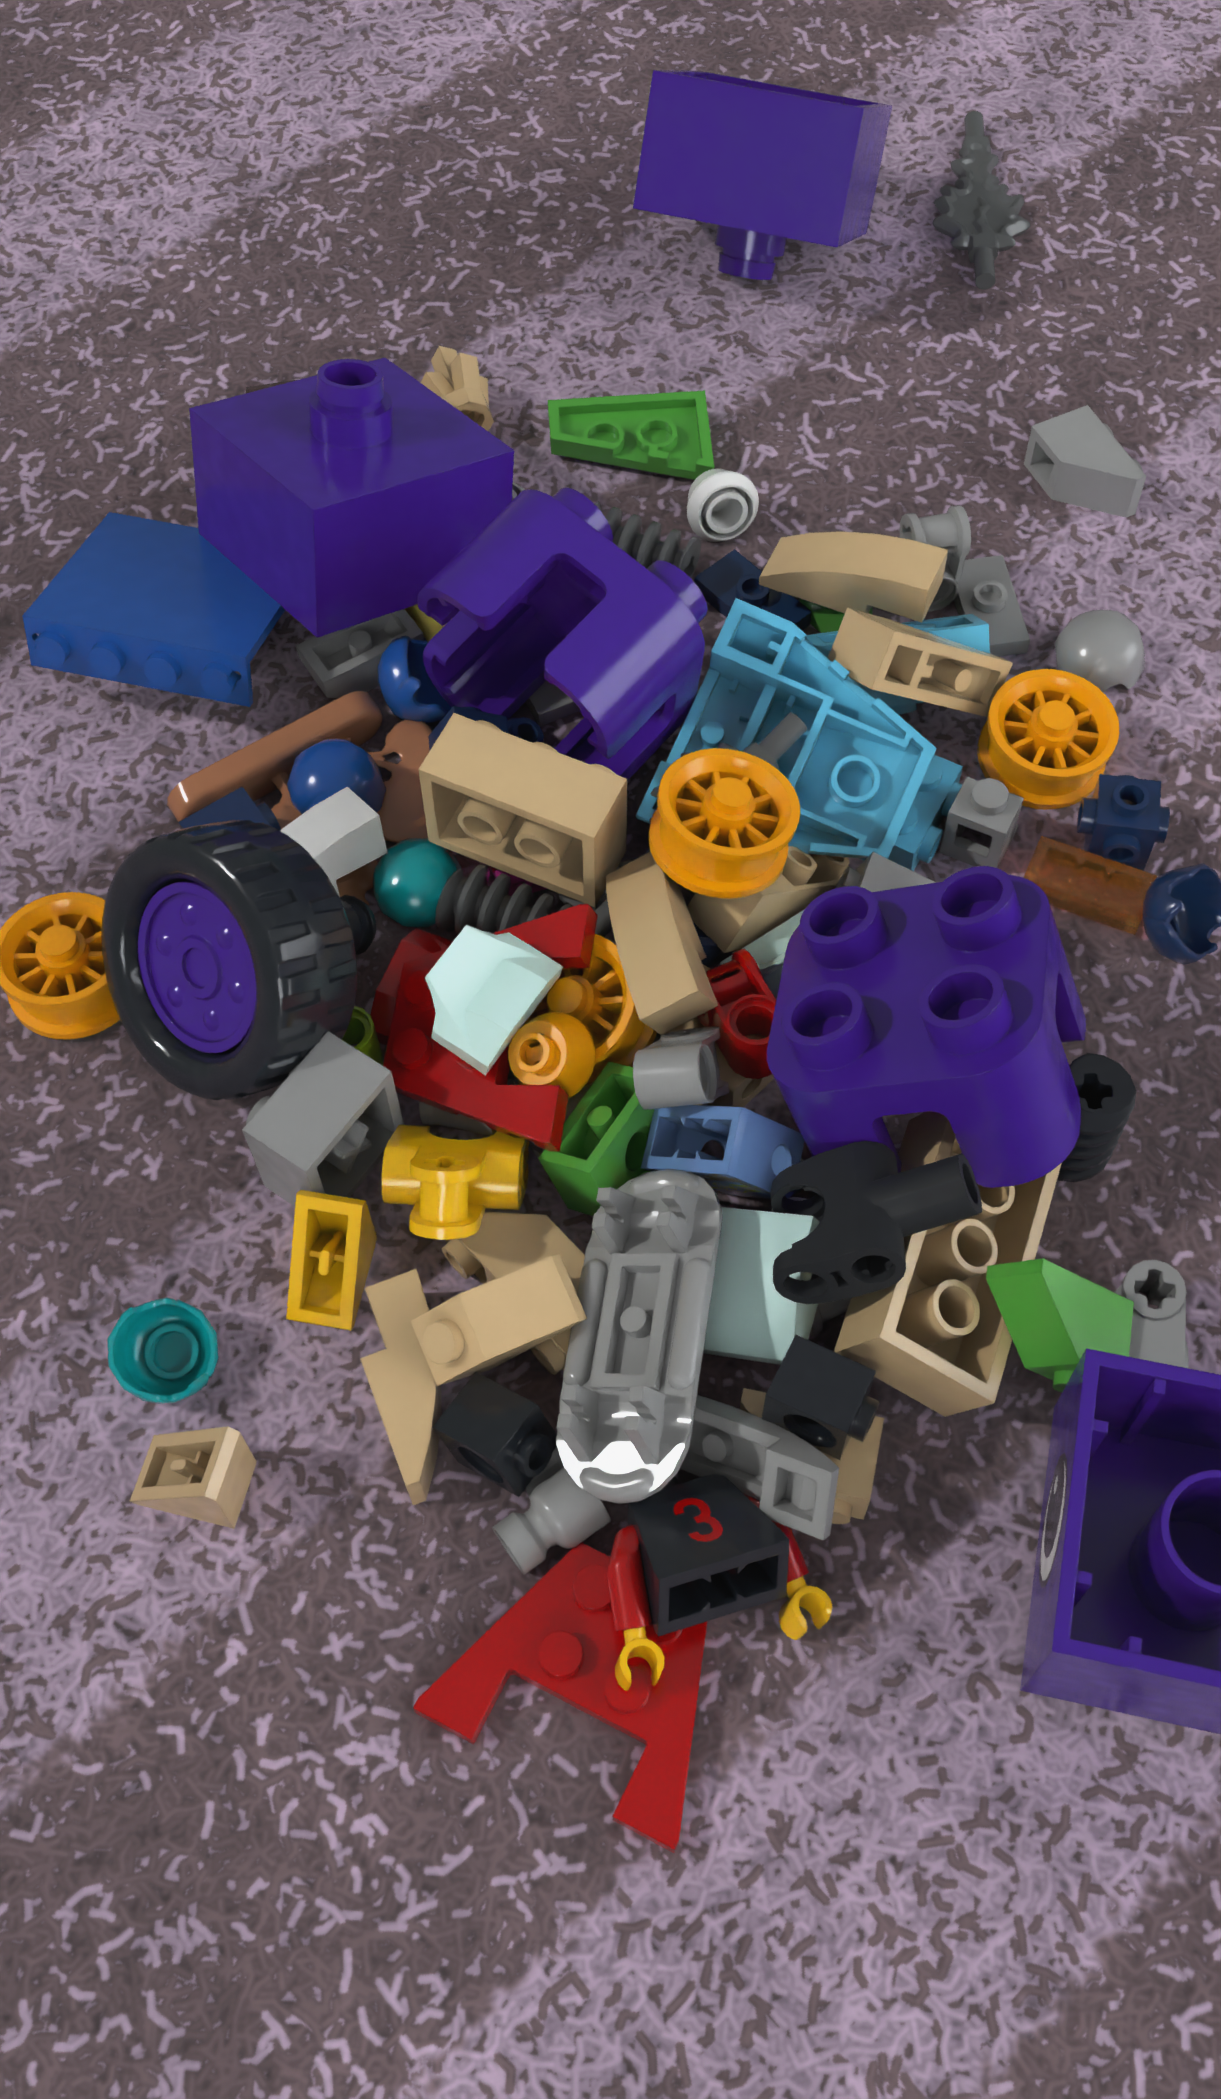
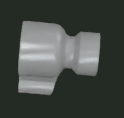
(557, 1516)

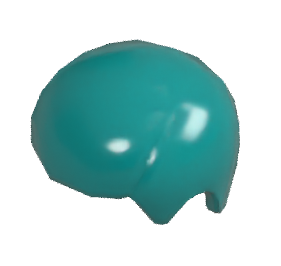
(411, 881)
(163, 1350)

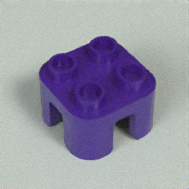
(565, 605)
(938, 1006)

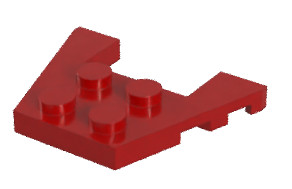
(443, 1080)
(568, 1646)

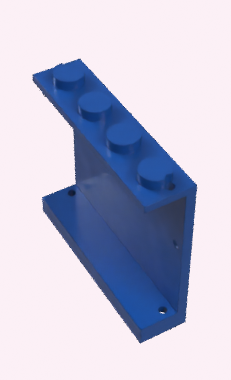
(152, 612)

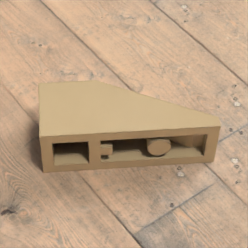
(917, 663)

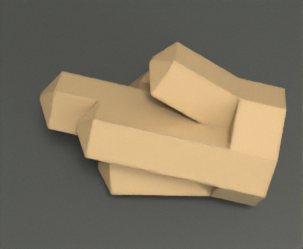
(460, 383)

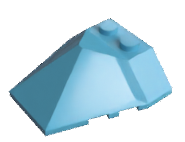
(850, 767)

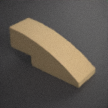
(857, 572)
(657, 945)
(403, 1381)

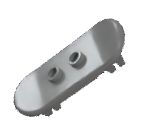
(641, 1348)

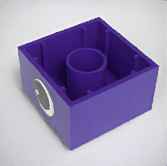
(1131, 1545)

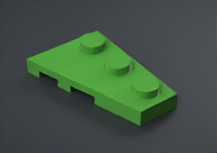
(635, 431)

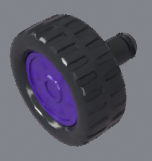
(230, 955)

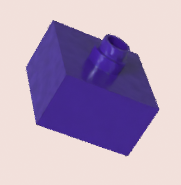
(759, 164)
(344, 488)

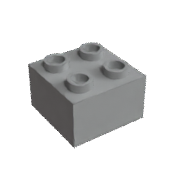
(324, 1123)

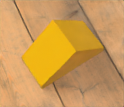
(329, 1259)

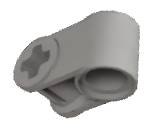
(945, 531)
(679, 1070)
(1157, 1332)

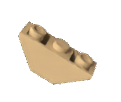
(508, 1244)

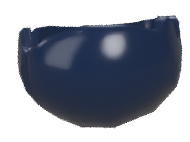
(1183, 912)

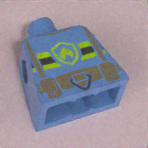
(752, 1146)

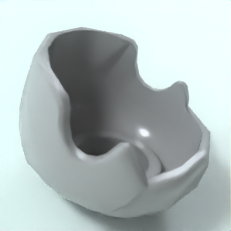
(1102, 649)

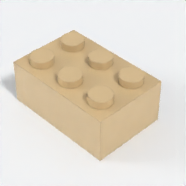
(524, 808)

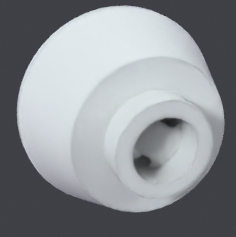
(721, 505)

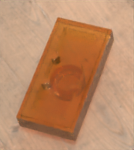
(1090, 884)

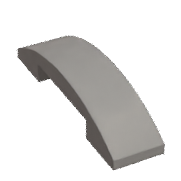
(764, 1462)

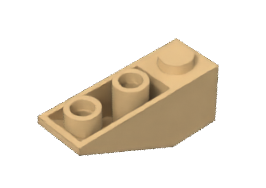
(742, 920)

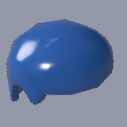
(407, 684)
(330, 768)

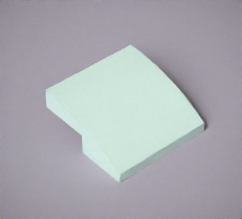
(745, 1309)

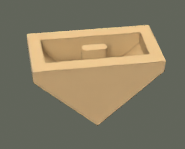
(197, 1475)

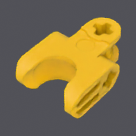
(452, 1179)

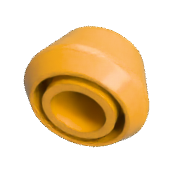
(553, 1052)

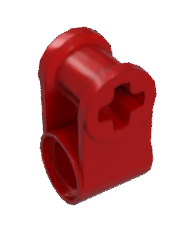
(743, 1010)

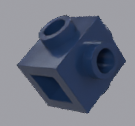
(1123, 819)

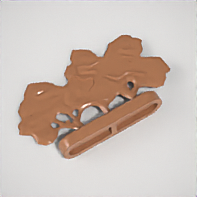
(269, 761)

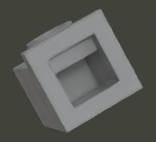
(987, 809)

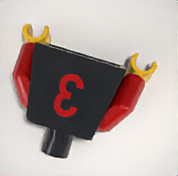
(701, 1556)

